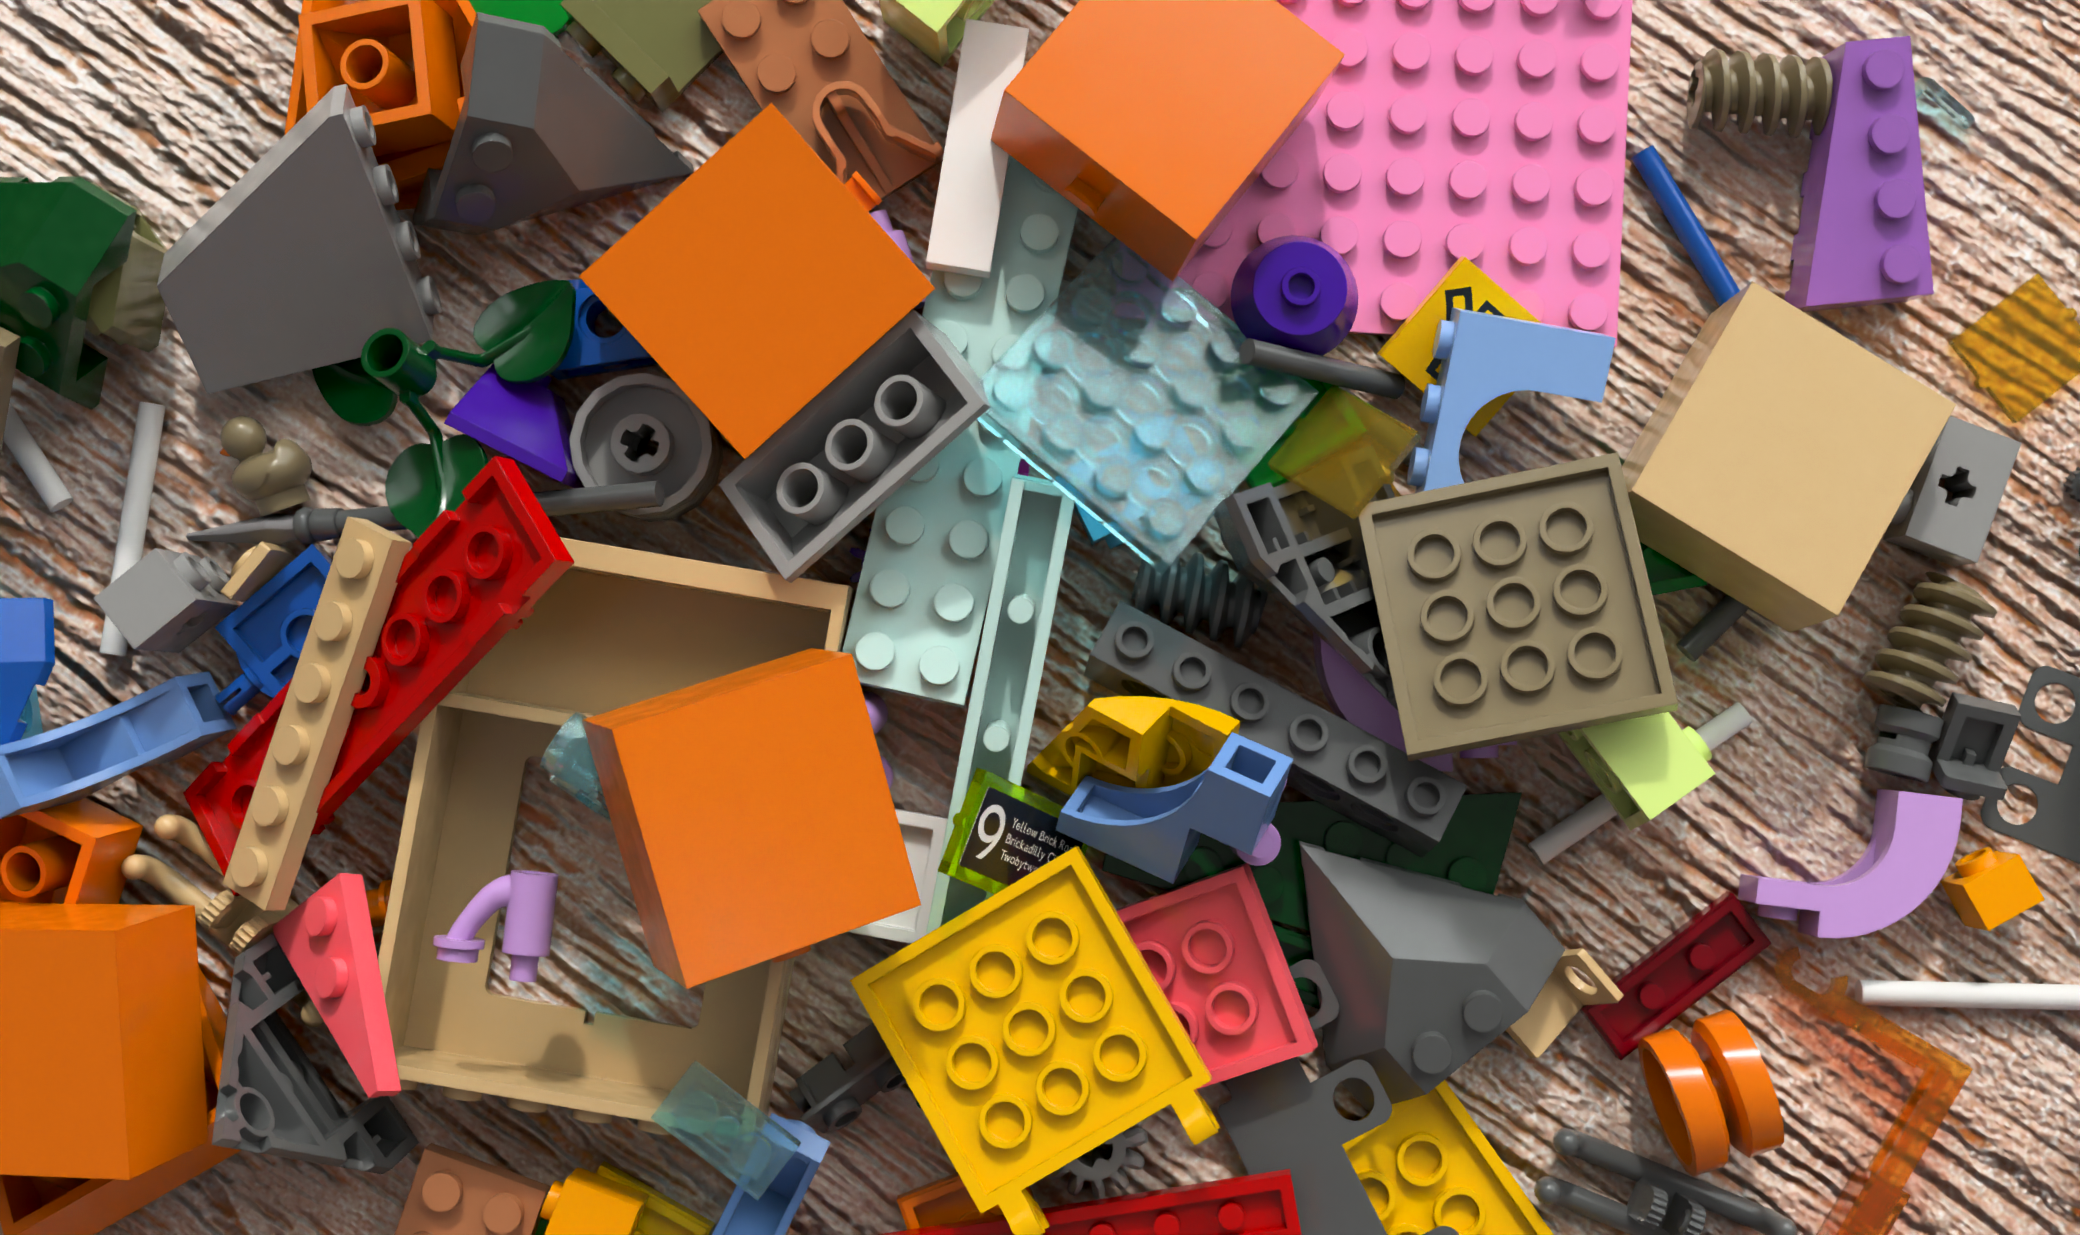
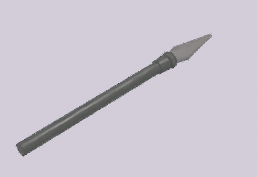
(326, 524)

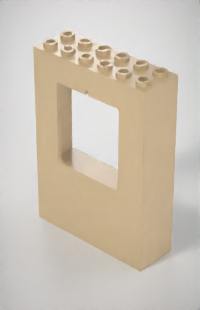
(599, 640)

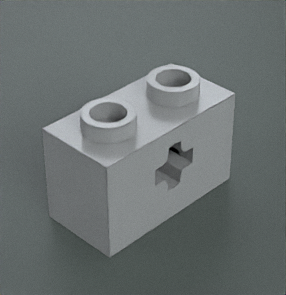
(1976, 473)
(166, 600)

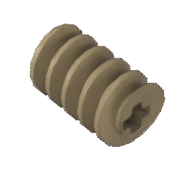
(1761, 90)
(1928, 642)

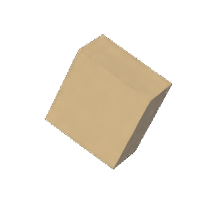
(1779, 458)

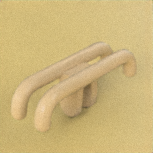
(227, 916)

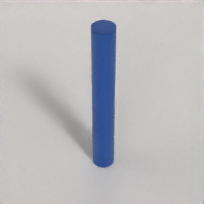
(1685, 224)

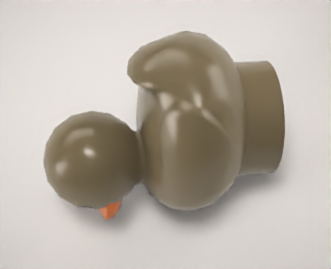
(268, 478)

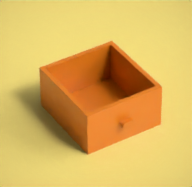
(1163, 112)
(758, 280)
(752, 815)
(99, 1039)

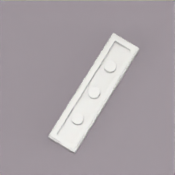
(973, 164)

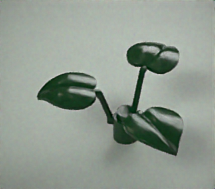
(521, 334)

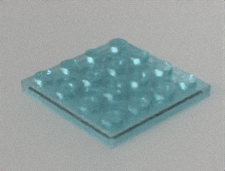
(1139, 403)

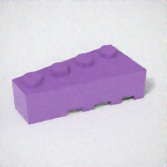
(1864, 187)

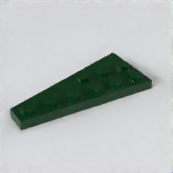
(1467, 852)

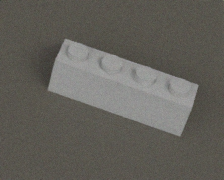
(855, 444)

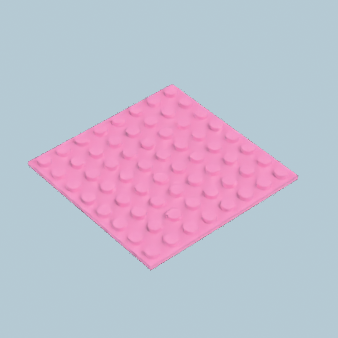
(1450, 140)

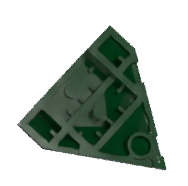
(52, 252)

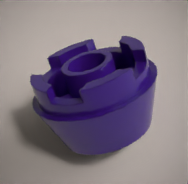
(1295, 295)

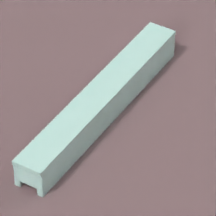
(1008, 659)

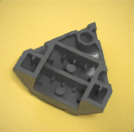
(536, 136)
(1312, 565)
(1417, 968)
(273, 1094)

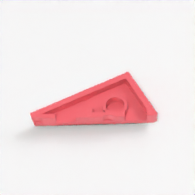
(337, 963)

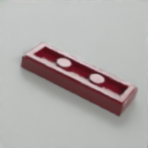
(1677, 974)

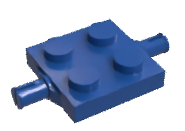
(272, 628)

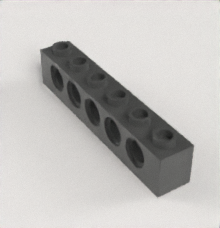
(1329, 755)

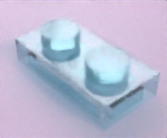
(726, 1130)

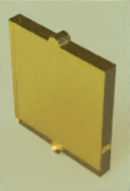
(2022, 348)
(1344, 451)

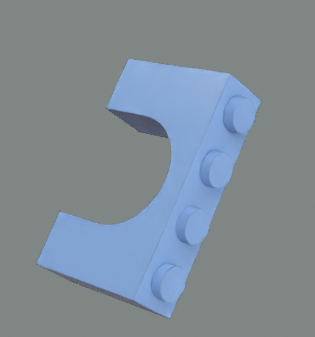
(1492, 357)

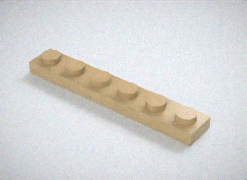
(316, 713)

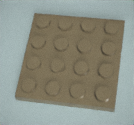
(1516, 607)

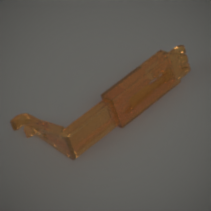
(1875, 1194)

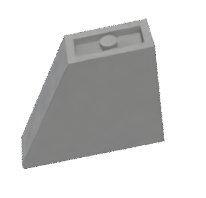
(299, 258)

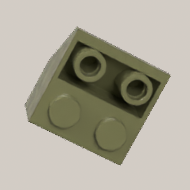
(127, 300)

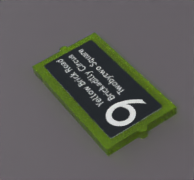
(1002, 834)

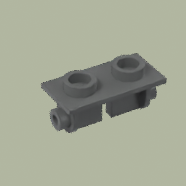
(838, 1092)

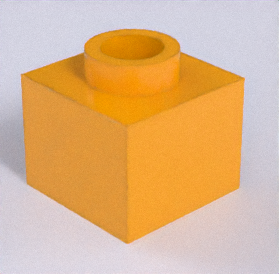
(1991, 888)

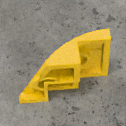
(1134, 743)

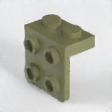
(651, 42)

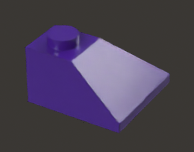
(520, 422)

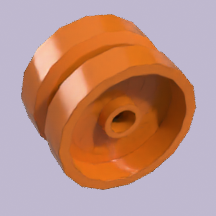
(1711, 1092)

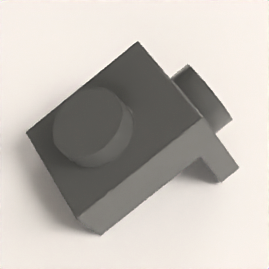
(1974, 746)

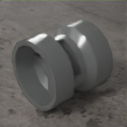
(1904, 743)

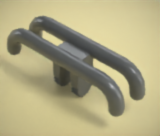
(1661, 1199)

